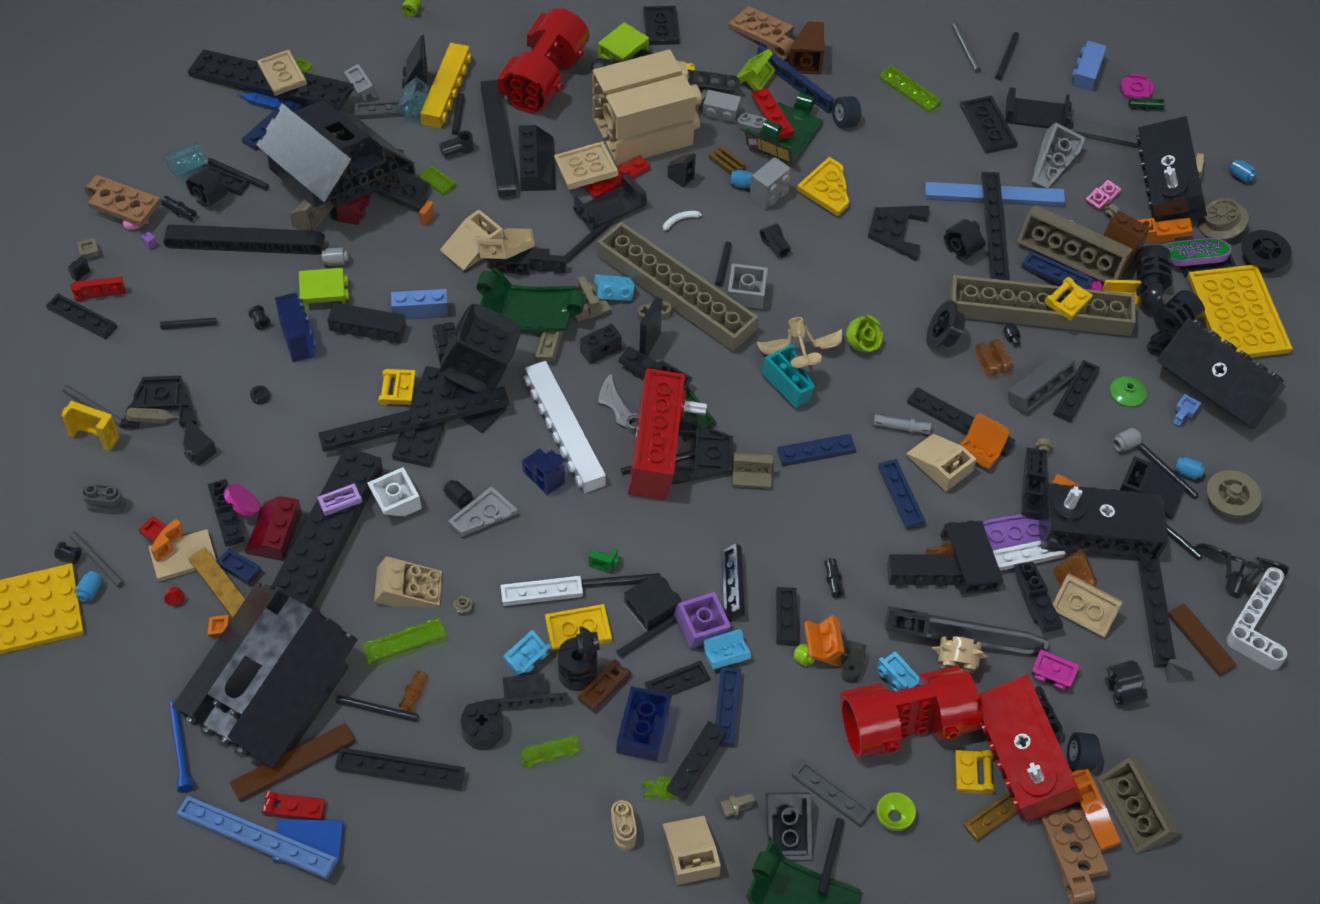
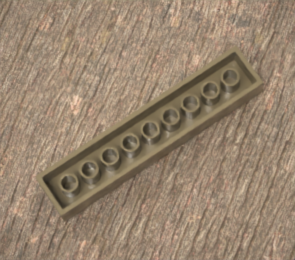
(677, 285)
(1026, 305)

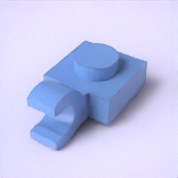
(1186, 408)

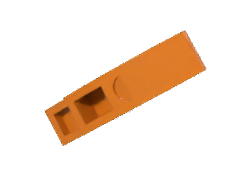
(1166, 231)
(1096, 811)

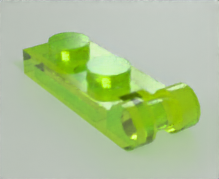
(549, 751)

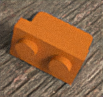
(985, 440)

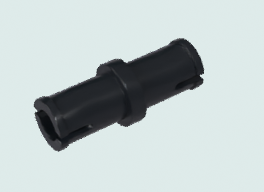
(178, 208)
(834, 578)

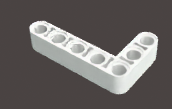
(1251, 638)

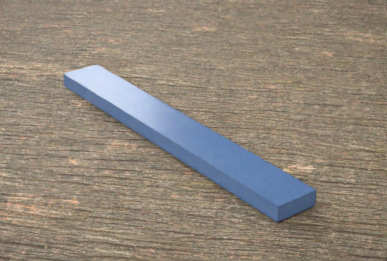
(1009, 194)
(257, 837)

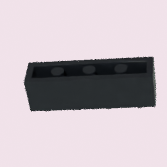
(367, 322)
(923, 570)

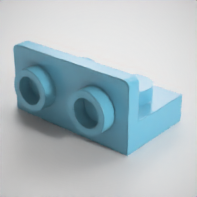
(614, 287)

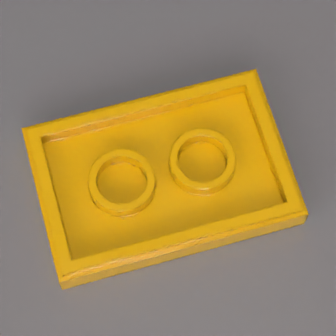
(566, 624)

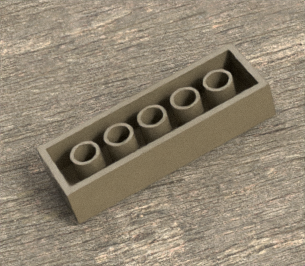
(1074, 245)

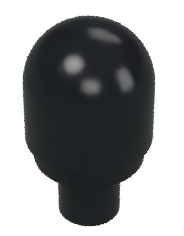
(1012, 334)

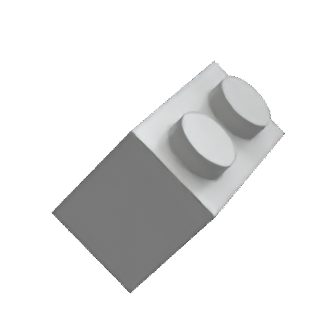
(721, 106)

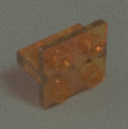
(1077, 566)

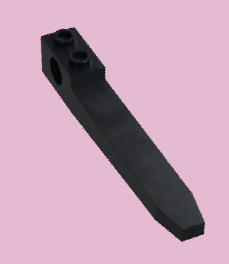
(936, 627)

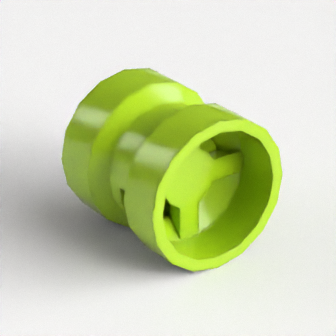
(410, 7)

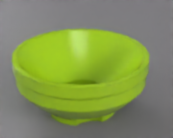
(896, 803)

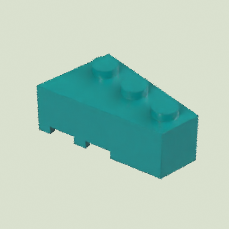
(789, 381)

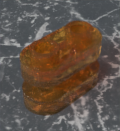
(993, 357)

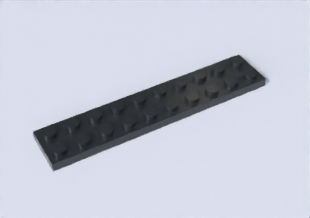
(248, 75)

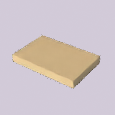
(282, 72)
(177, 562)
(1086, 605)

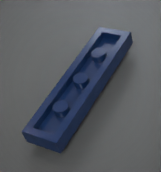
(1054, 271)
(816, 450)
(901, 494)
(728, 702)

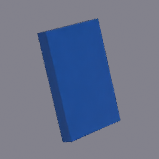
(318, 834)

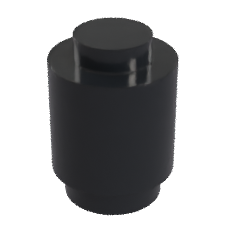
(457, 493)

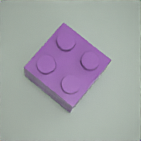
(701, 619)

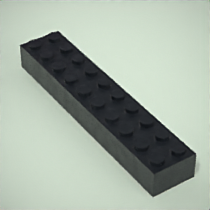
(325, 536)

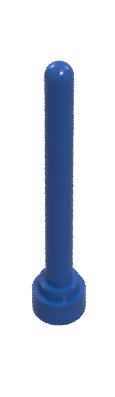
(185, 782)

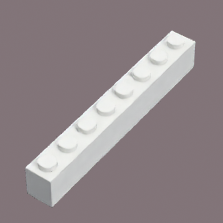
(565, 427)

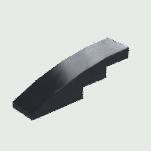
(1033, 482)

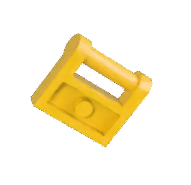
(1072, 303)
(403, 387)
(966, 772)

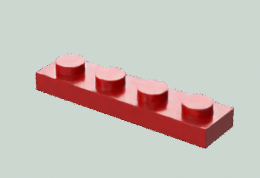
(772, 111)
(634, 168)

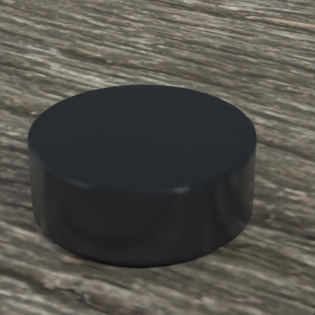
(259, 395)

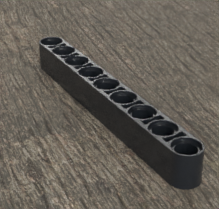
(706, 76)
(498, 139)
(244, 239)

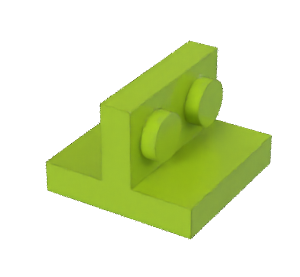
(757, 71)

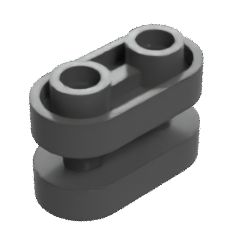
(103, 498)

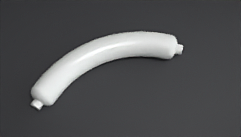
(683, 215)

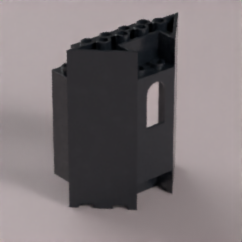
(320, 165)
(300, 668)

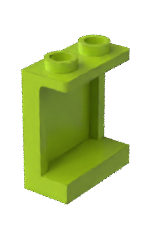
(622, 43)
(323, 286)

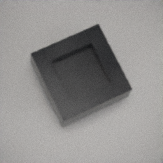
(79, 268)

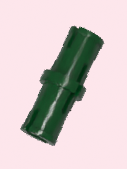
(1146, 103)

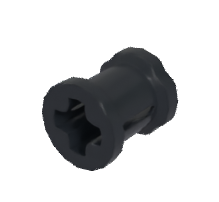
(260, 319)
(67, 552)

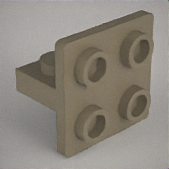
(593, 306)
(752, 470)

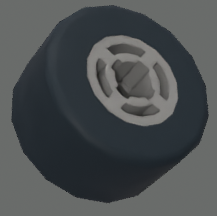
(846, 111)
(1083, 751)

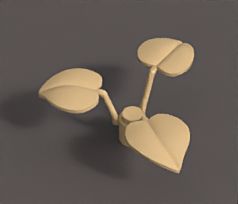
(798, 331)

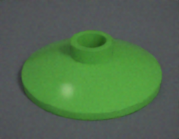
(1128, 397)

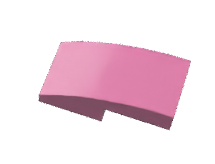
(1104, 195)

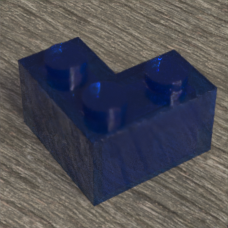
(545, 470)

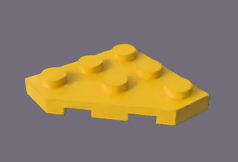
(827, 186)

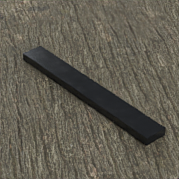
(994, 226)

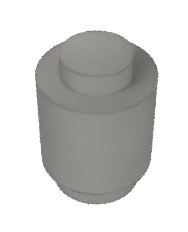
(335, 256)
(1126, 440)

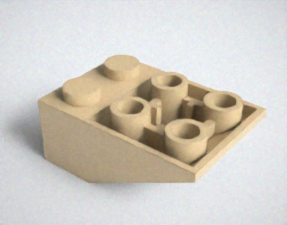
(463, 246)
(943, 460)
(407, 584)
(691, 850)

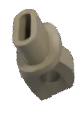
(734, 805)

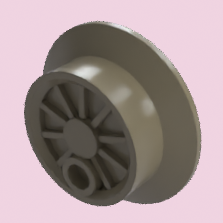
(1224, 219)
(1233, 493)

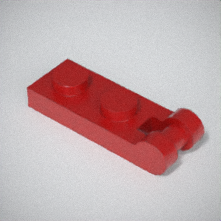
(98, 288)
(293, 807)

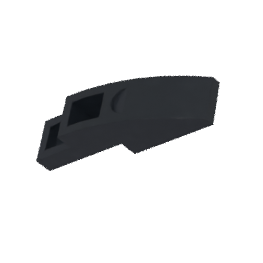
(532, 259)
(639, 363)
(226, 515)
(1036, 598)

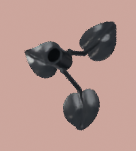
(1236, 579)

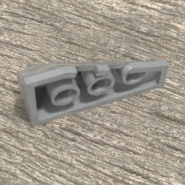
(1056, 153)

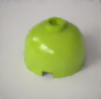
(864, 334)

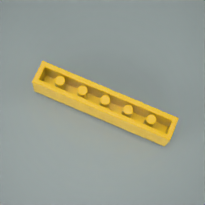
(445, 86)

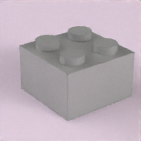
(769, 183)
(748, 285)

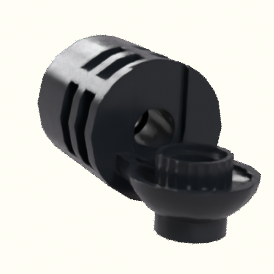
(1154, 272)
(1173, 316)
(578, 660)

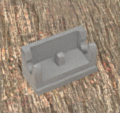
(361, 82)

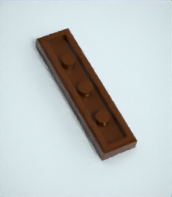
(1201, 639)

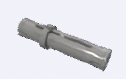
(902, 424)

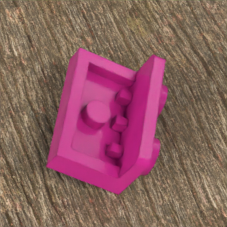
(1054, 669)

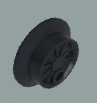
(1266, 250)
(945, 325)

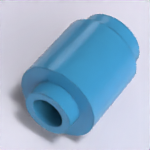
(1243, 171)
(741, 179)
(1189, 468)
(88, 586)

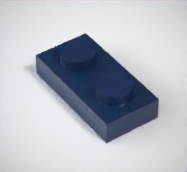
(239, 566)

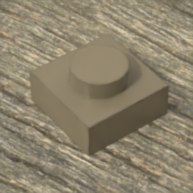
(88, 248)

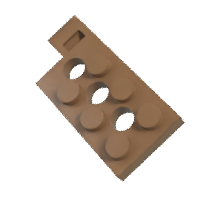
(763, 28)
(123, 210)
(1076, 881)

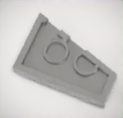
(482, 512)

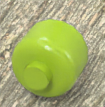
(802, 656)

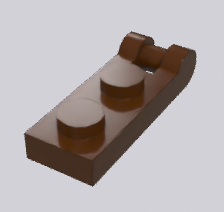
(603, 685)

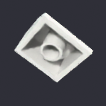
(395, 493)

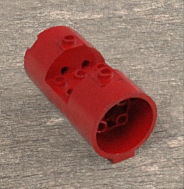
(534, 76)
(880, 719)

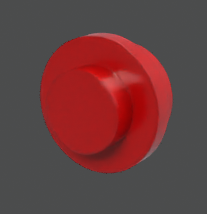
(174, 596)

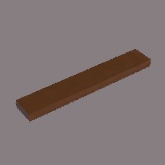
(292, 762)

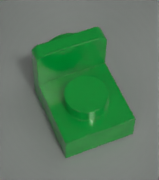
(602, 561)

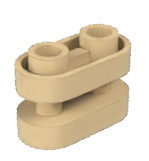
(623, 825)

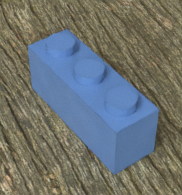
(1088, 65)
(420, 303)

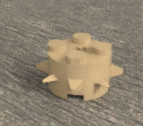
(959, 653)

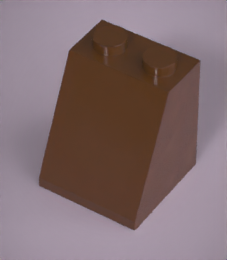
(808, 49)
(1129, 233)

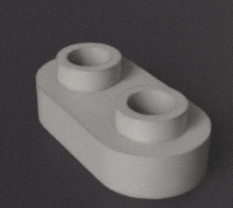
(751, 121)

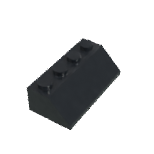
(536, 159)

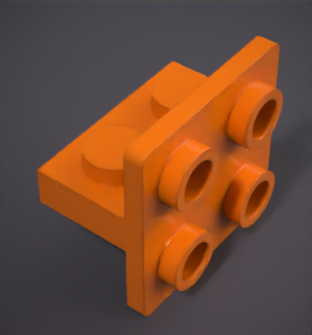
(825, 641)

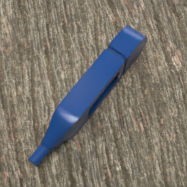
(261, 100)

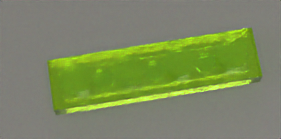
(910, 88)
(403, 641)

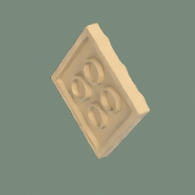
(585, 165)

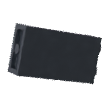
(1035, 112)
(612, 204)
(973, 556)

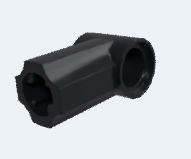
(462, 143)
(774, 237)

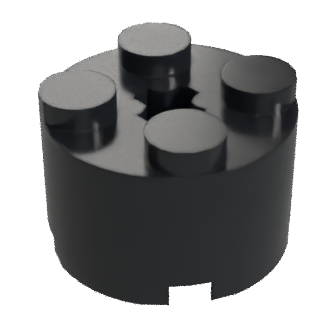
(206, 186)
(964, 239)
(1126, 683)
(482, 725)

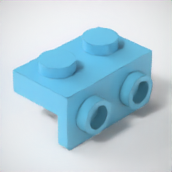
(726, 649)
(525, 653)
(897, 672)

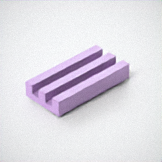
(340, 502)

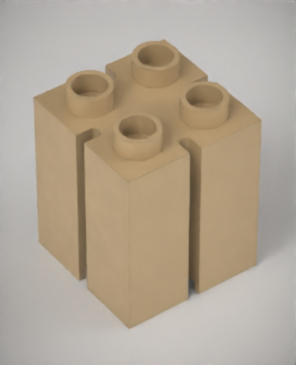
(645, 106)

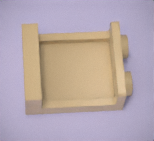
(515, 242)

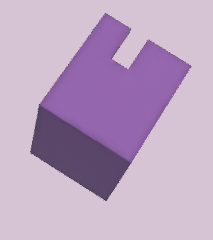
(149, 241)

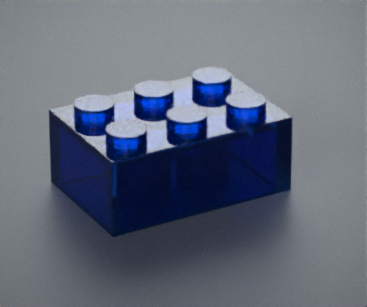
(295, 327)
(644, 723)

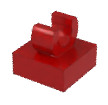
(152, 529)

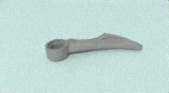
(609, 397)

